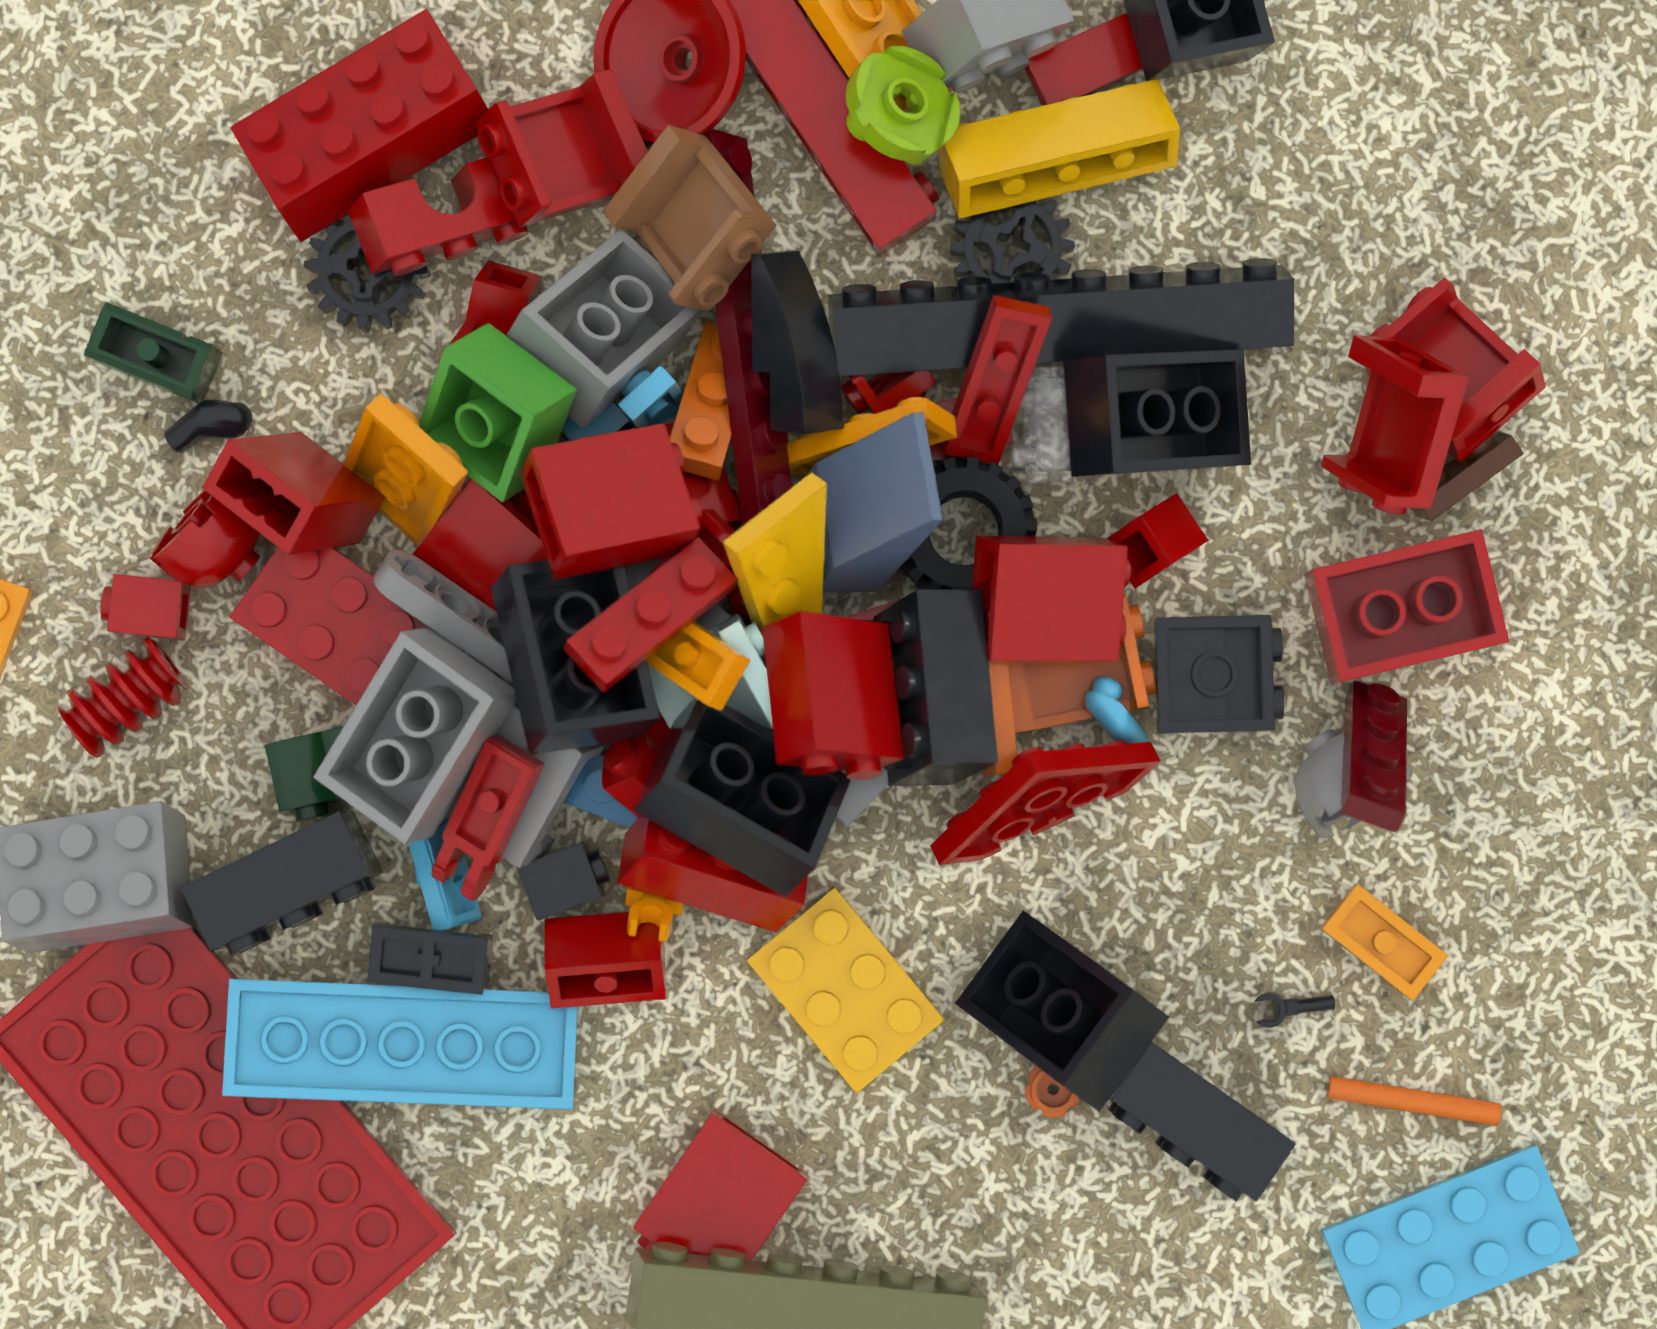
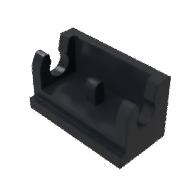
(429, 958)

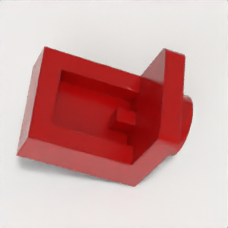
(885, 389)

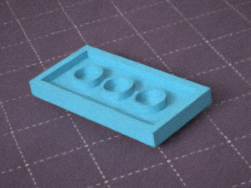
(1450, 1240)

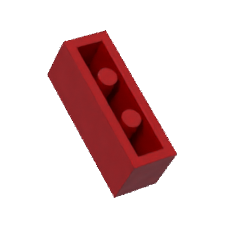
(681, 872)

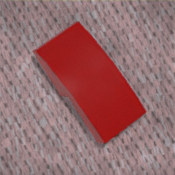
(1085, 62)

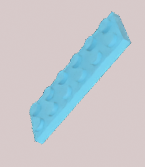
(398, 1045)

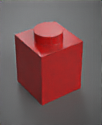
(1159, 539)
(146, 607)

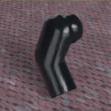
(211, 420)

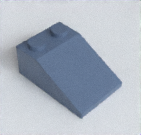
(877, 505)

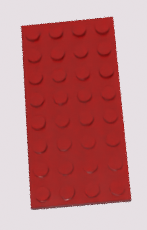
(256, 1201)

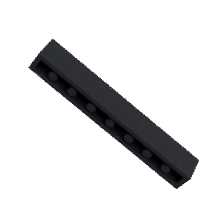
(1090, 314)

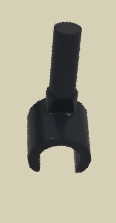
(1294, 1006)

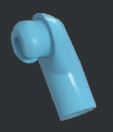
(1111, 714)

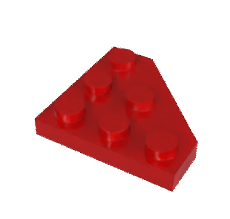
(1041, 795)

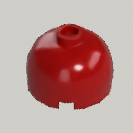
(207, 545)

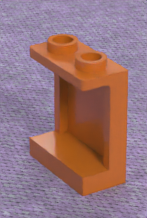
(1054, 691)

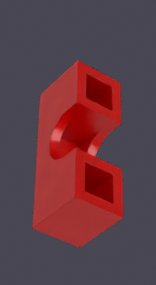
(403, 230)

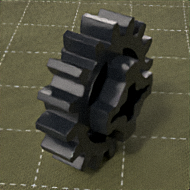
(987, 235)
(366, 299)

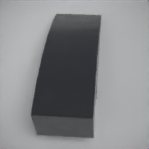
(794, 345)

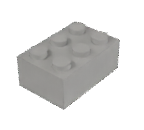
(604, 324)
(416, 735)
(94, 877)

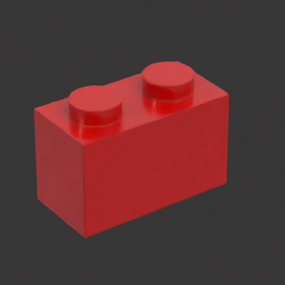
(598, 962)

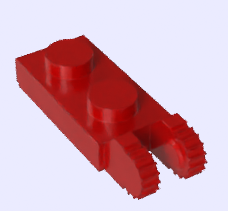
(487, 813)

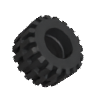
(987, 485)

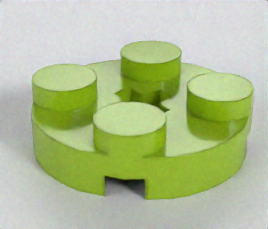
(882, 123)

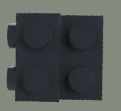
(1217, 674)

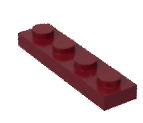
(1375, 756)

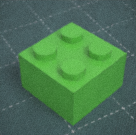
(495, 406)

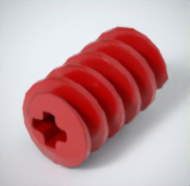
(123, 698)

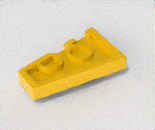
(782, 554)

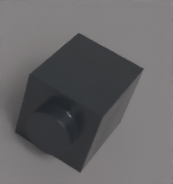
(564, 880)

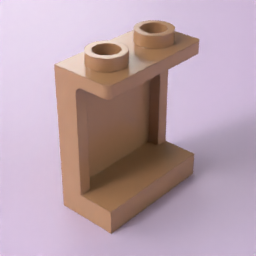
(691, 216)

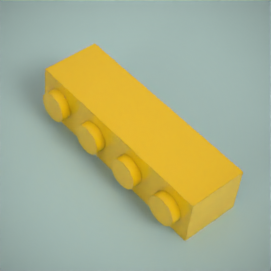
(1059, 148)

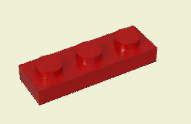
(997, 378)
(650, 614)

